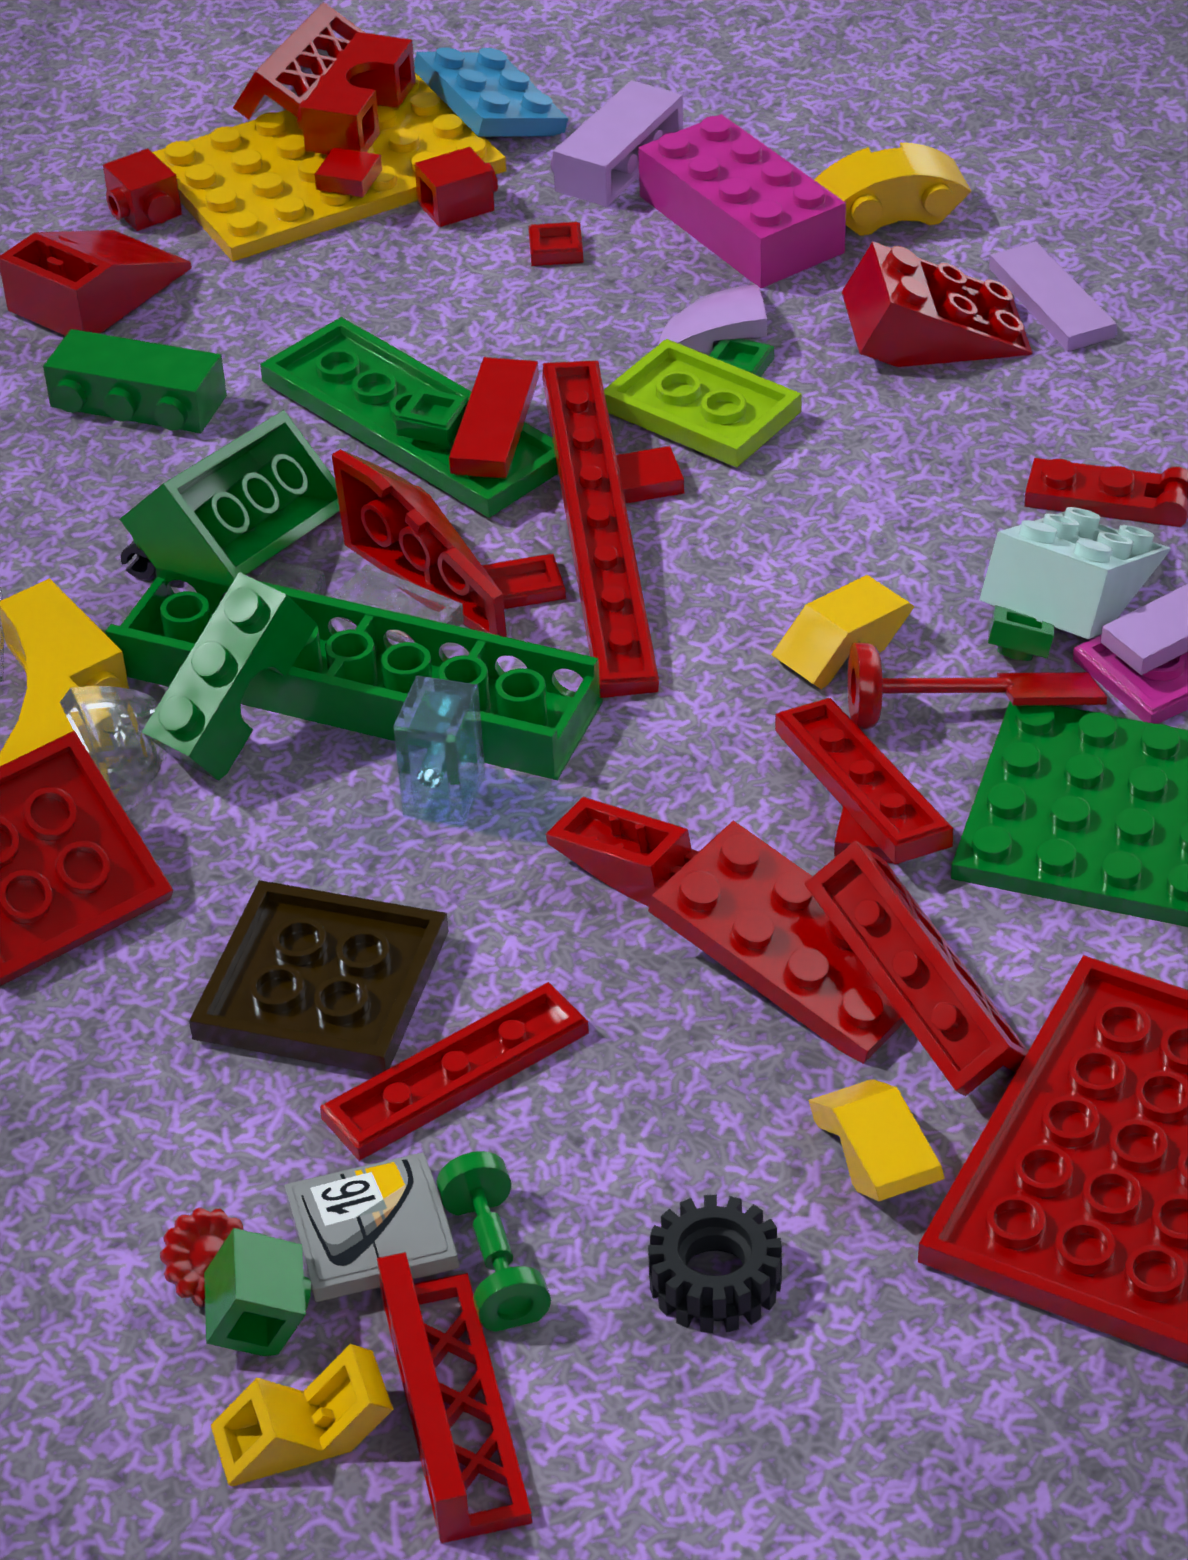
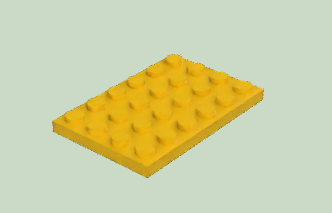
(258, 186)

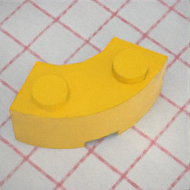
(895, 186)

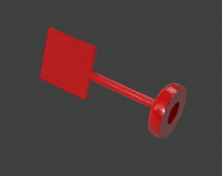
(1043, 688)

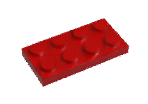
(766, 927)

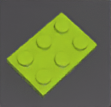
(702, 402)

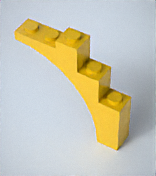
(58, 652)

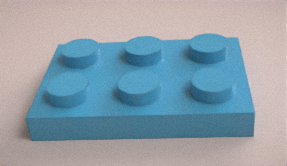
(489, 93)

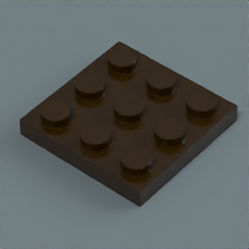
(320, 977)

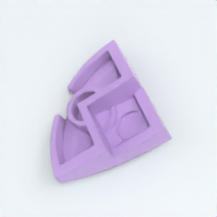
(719, 316)

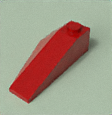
(412, 539)

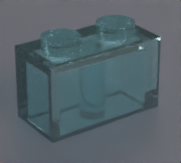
(439, 750)

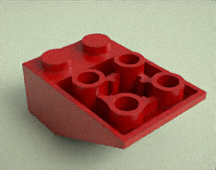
(84, 278)
(929, 312)

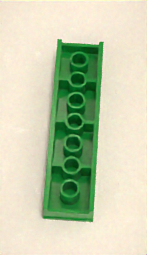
(363, 680)

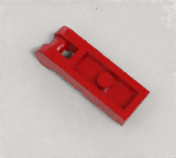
(1109, 491)

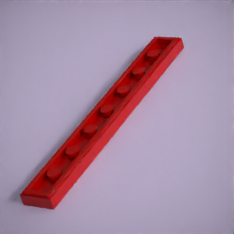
(599, 529)

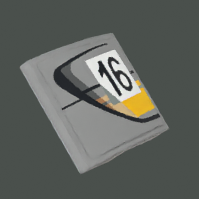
(365, 1215)

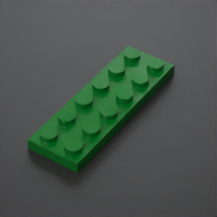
(365, 386)

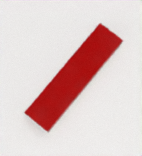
(864, 781)
(453, 1071)

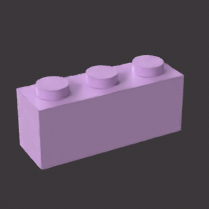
(603, 152)

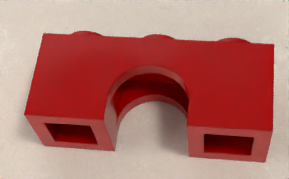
(344, 103)

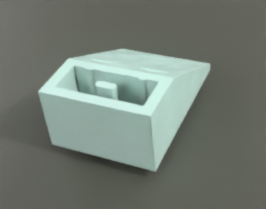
(1070, 570)

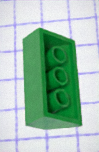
(236, 505)

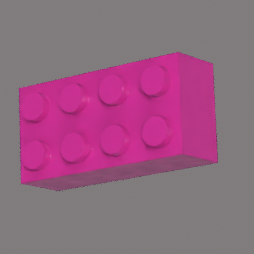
(742, 200)

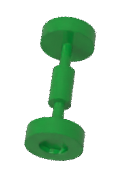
(510, 1294)

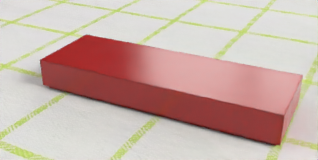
(494, 418)

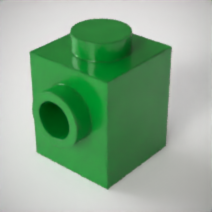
(255, 1293)

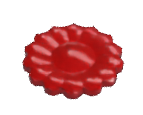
(193, 1247)

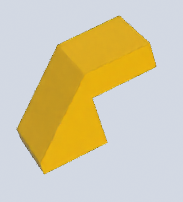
(829, 625)
(879, 1139)
(285, 1428)

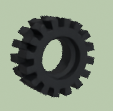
(715, 1296)

